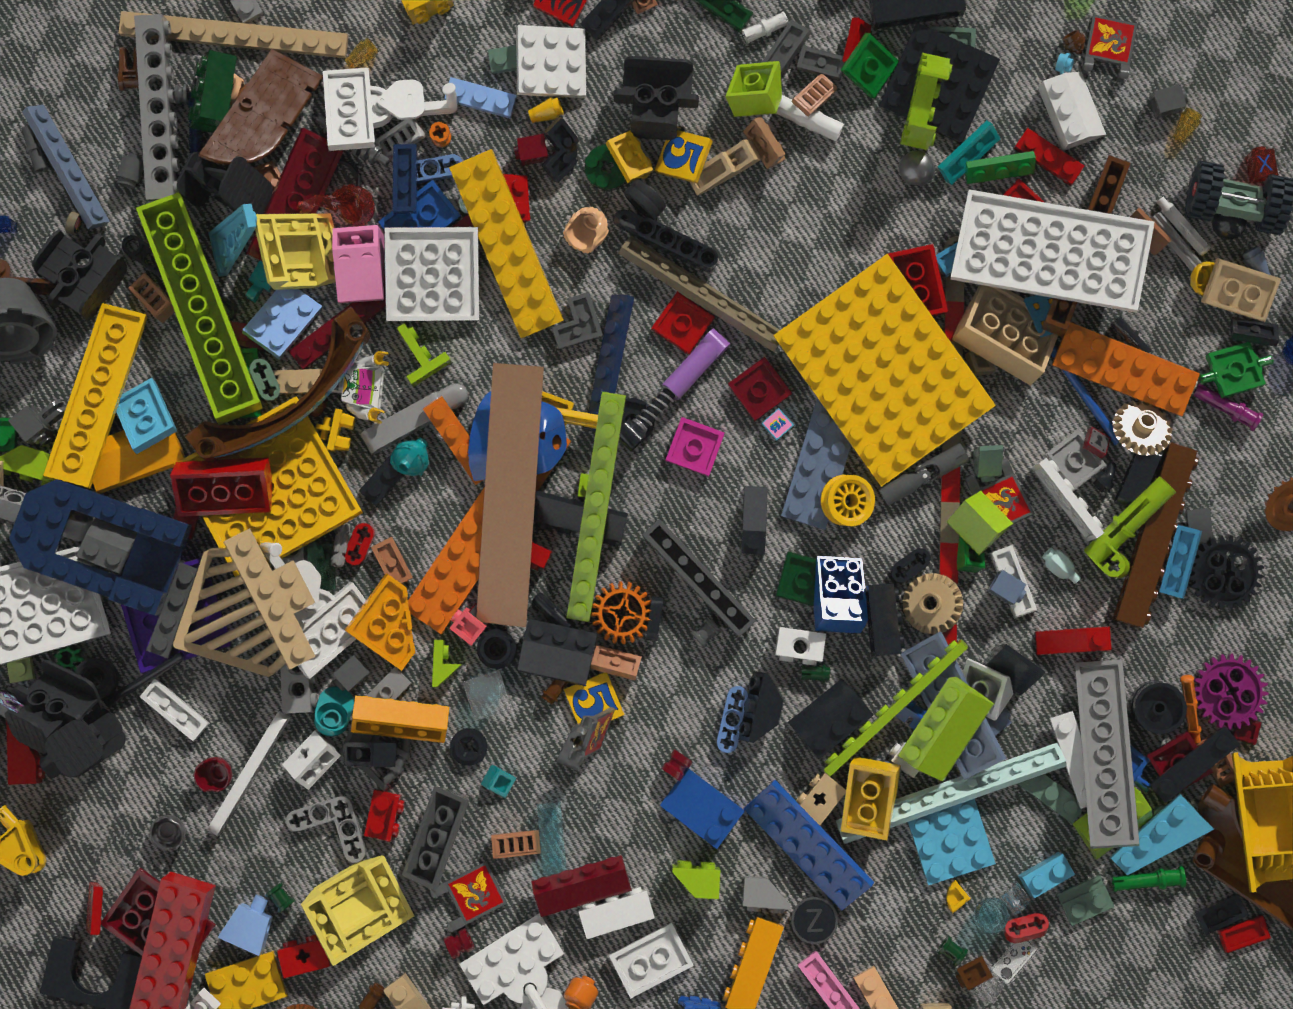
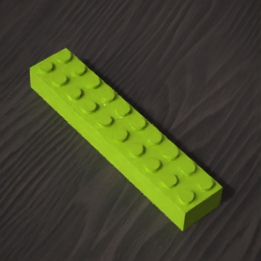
(199, 308)

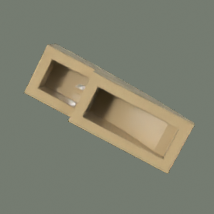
(726, 166)

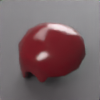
(213, 774)

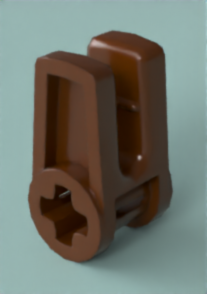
(127, 77)

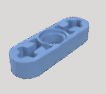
(437, 176)
(722, 735)

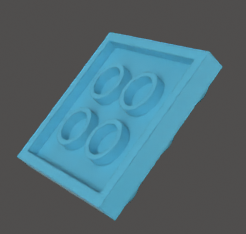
(951, 842)

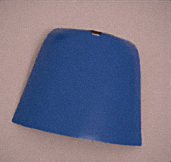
(550, 422)

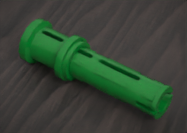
(1160, 879)

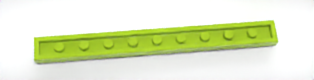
(596, 506)

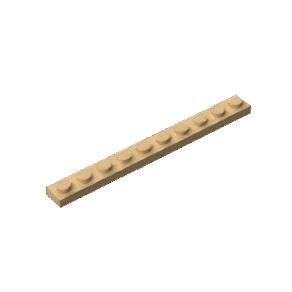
(246, 35)

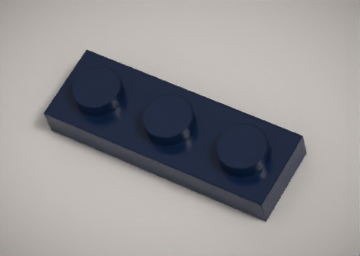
(404, 178)

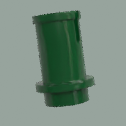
(816, 673)

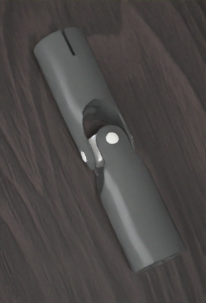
(911, 481)

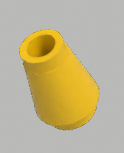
(546, 111)

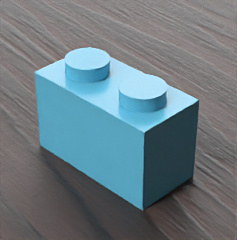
(1046, 875)

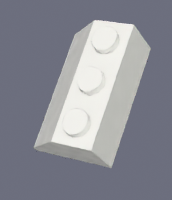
(1071, 109)

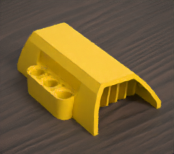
(1265, 818)

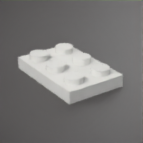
(651, 960)

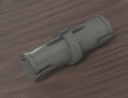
(34, 150)

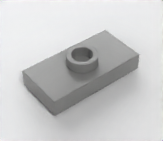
(391, 686)

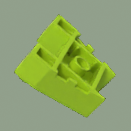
(916, 131)

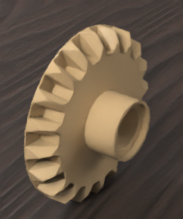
(1133, 434)
(948, 606)

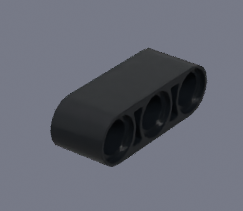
(1137, 478)

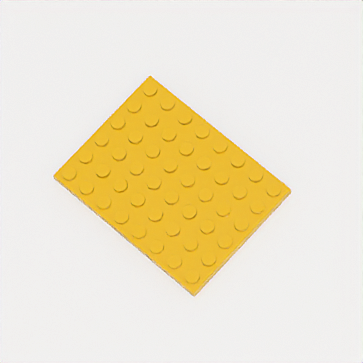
(884, 370)

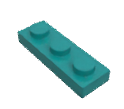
(971, 149)

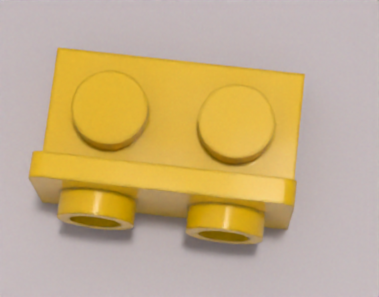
(629, 156)

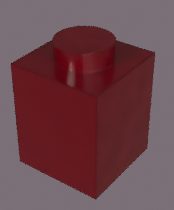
(531, 149)

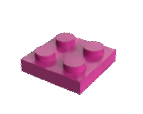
(695, 446)

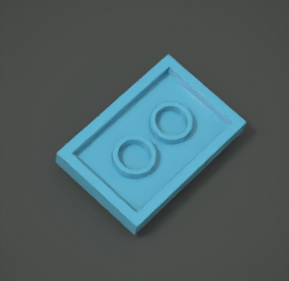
(145, 416)

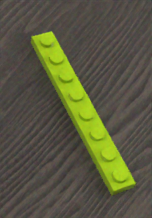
(902, 699)

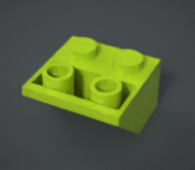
(700, 880)

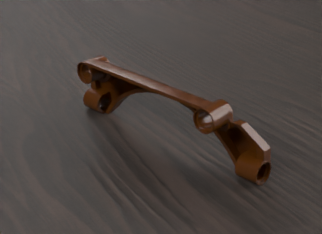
(1223, 857)

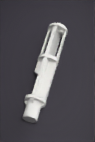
(1183, 226)

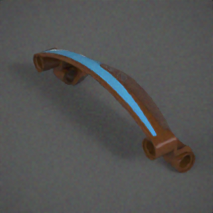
(237, 438)

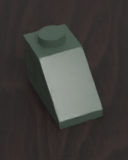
(988, 462)

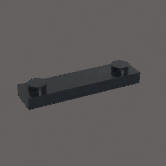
(1195, 764)

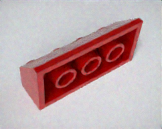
(222, 487)

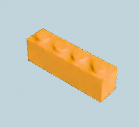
(400, 719)
(754, 964)

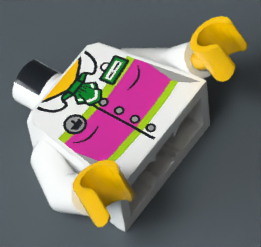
(363, 387)

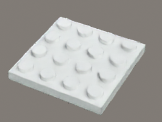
(431, 274)

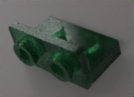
(320, 557)

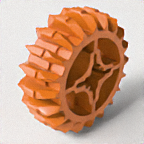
(605, 608)

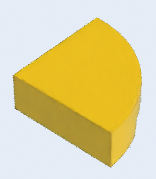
(956, 896)

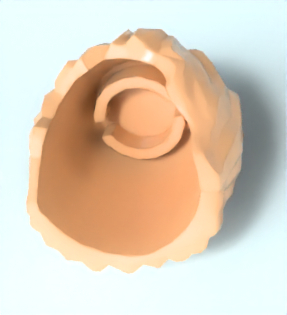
(586, 229)

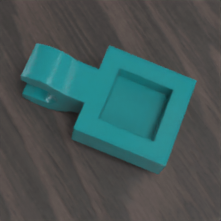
(259, 282)

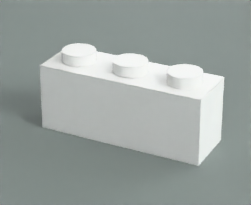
(616, 913)

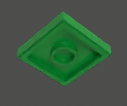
(869, 65)

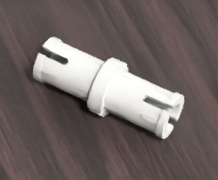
(765, 27)

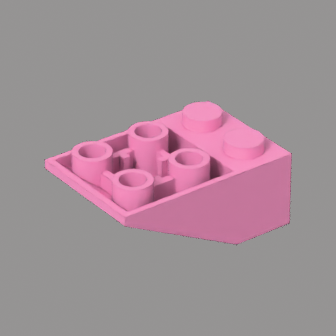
(358, 263)

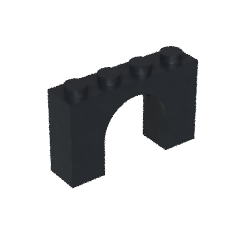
(62, 981)

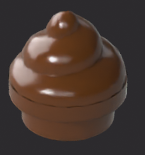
(1074, 42)

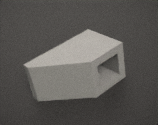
(761, 893)

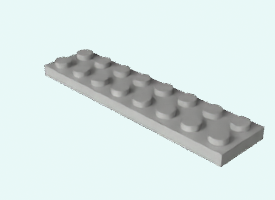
(1106, 754)

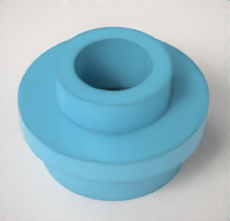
(1064, 63)

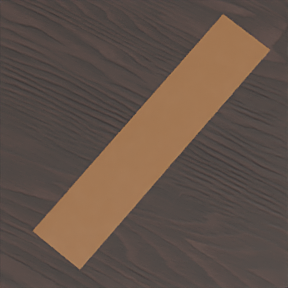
(509, 494)

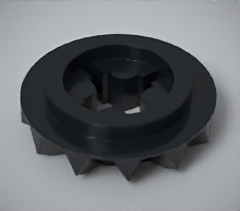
(457, 749)

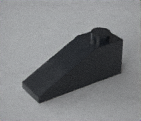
(754, 521)

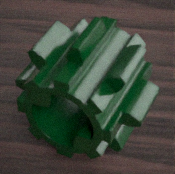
(75, 659)

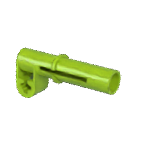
(1125, 526)

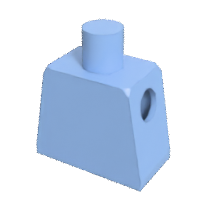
(249, 926)

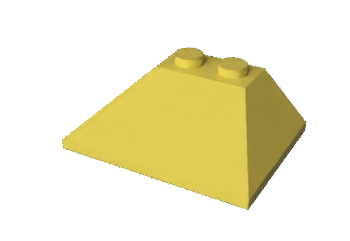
(296, 249)
(356, 908)

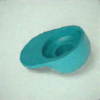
(333, 711)

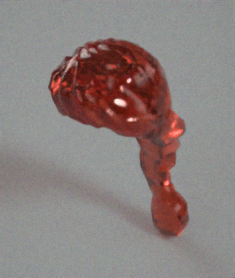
(349, 202)

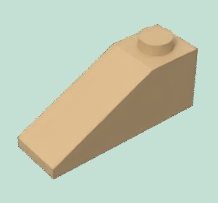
(405, 995)

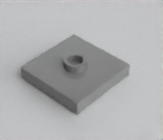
(1074, 461)

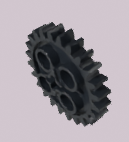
(1246, 573)

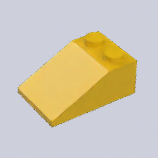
(870, 797)

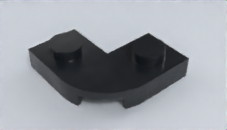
(565, 155)

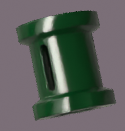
(280, 897)
(952, 951)

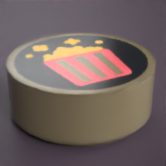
(73, 223)

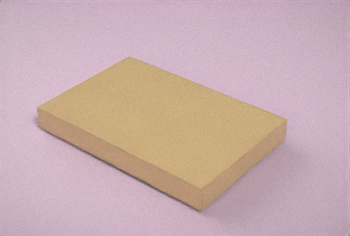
(1241, 290)

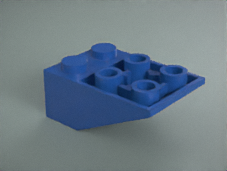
(839, 595)

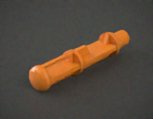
(1188, 690)

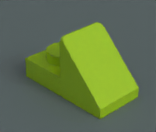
(442, 671)

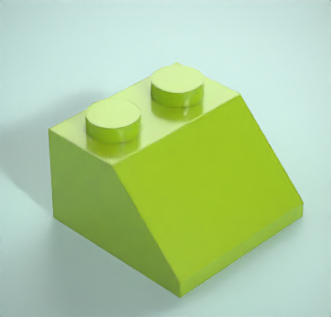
(755, 89)

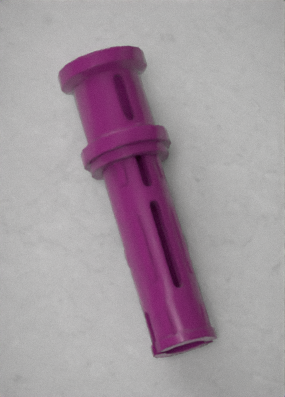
(1238, 412)

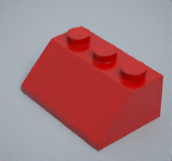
(922, 273)

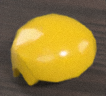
(1200, 276)

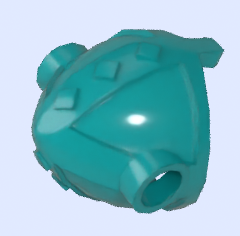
(411, 455)

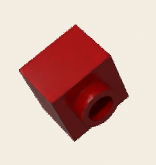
(539, 557)

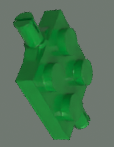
(1235, 369)

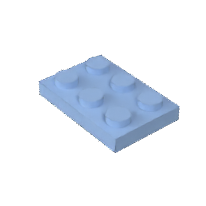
(282, 320)

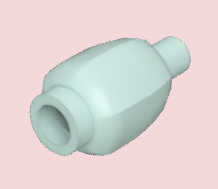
(1060, 565)

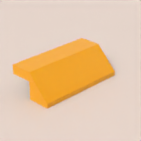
(122, 465)

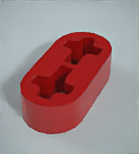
(354, 542)
(1026, 928)

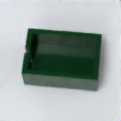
(212, 90)

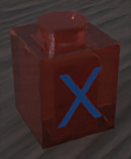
(1260, 164)

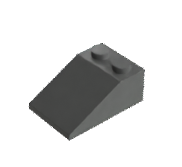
(107, 546)

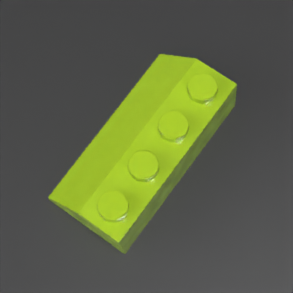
(946, 729)

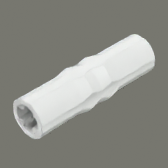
(815, 122)

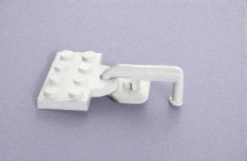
(357, 108)
(326, 618)
(513, 963)

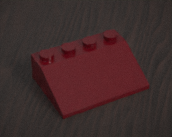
(133, 911)

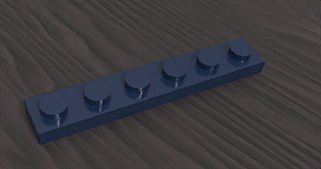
(611, 350)

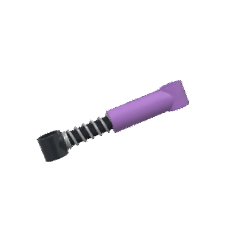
(674, 387)

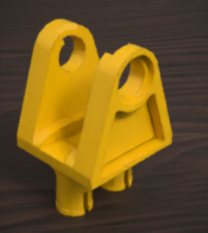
(20, 844)

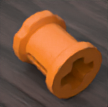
(440, 142)

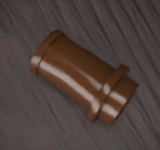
(553, 691)
(372, 997)

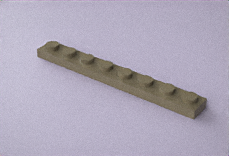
(700, 292)

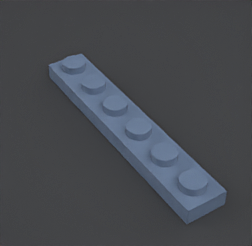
(65, 166)

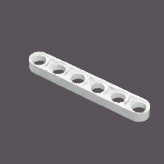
(248, 773)

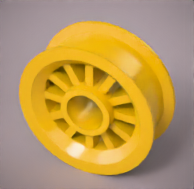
(843, 486)

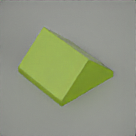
(979, 522)

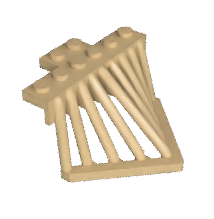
(274, 595)

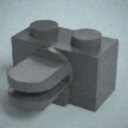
(36, 425)

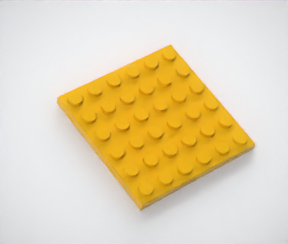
(306, 491)

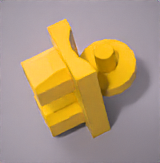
(340, 421)

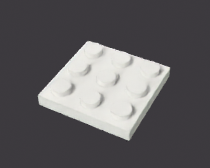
(551, 61)

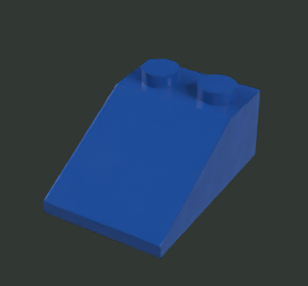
(702, 808)

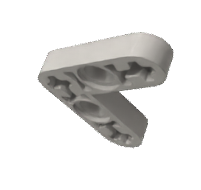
(333, 814)

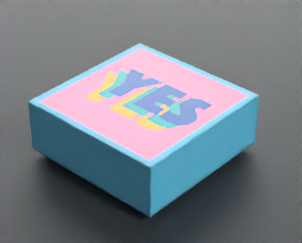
(777, 424)

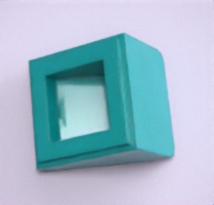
(498, 781)

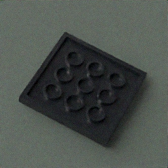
(958, 95)

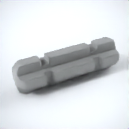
(340, 545)

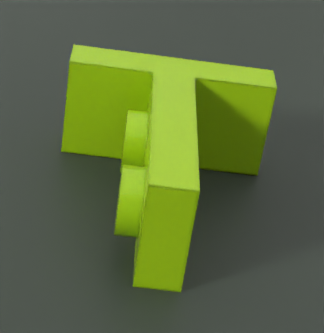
(422, 354)

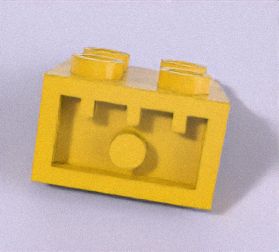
(421, 10)

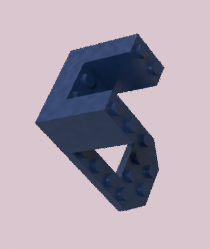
(150, 562)

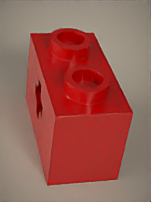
(293, 965)

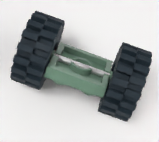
(1265, 204)

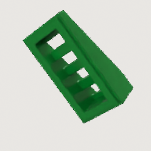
(964, 557)

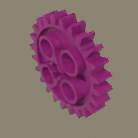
(1247, 681)

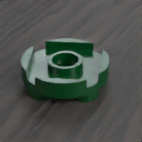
(594, 174)

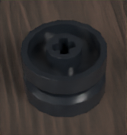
(1160, 720)

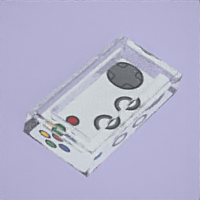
(1014, 961)

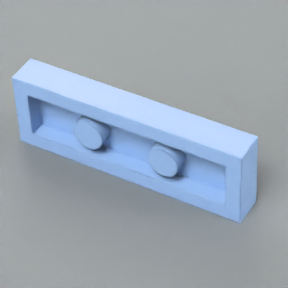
(484, 98)

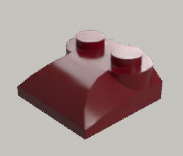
(1172, 752)

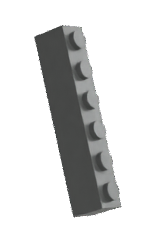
(698, 578)

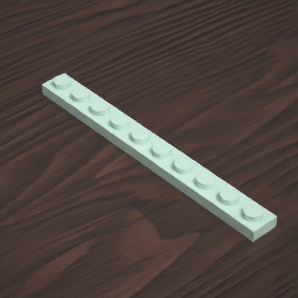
(960, 790)

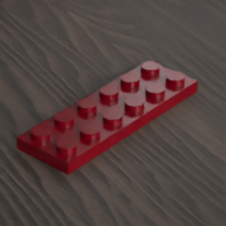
(303, 176)

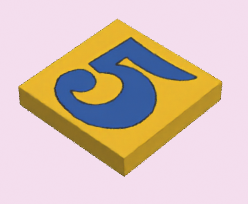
(684, 156)
(593, 698)

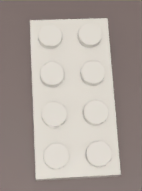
(1063, 493)

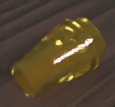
(362, 53)
(1187, 123)

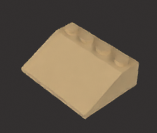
(1004, 333)

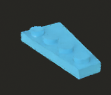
(231, 237)
(1165, 832)

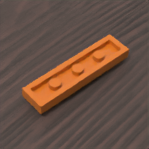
(451, 431)

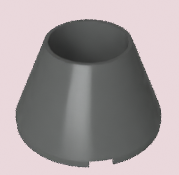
(24, 323)

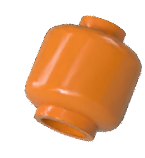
(580, 993)

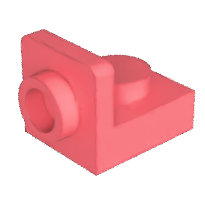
(466, 626)

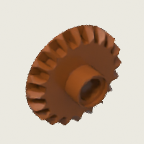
(1280, 507)

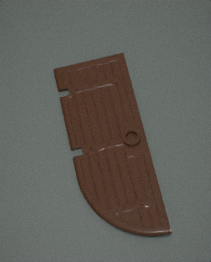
(266, 103)

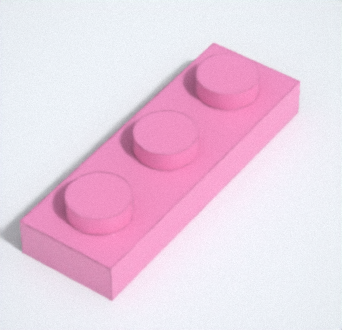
(826, 983)

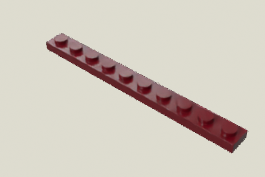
(319, 341)

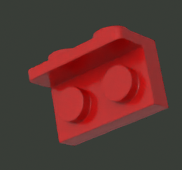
(383, 815)

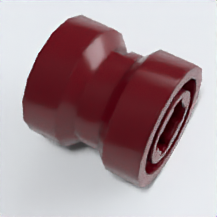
(677, 765)
(459, 944)

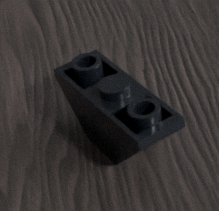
(761, 708)

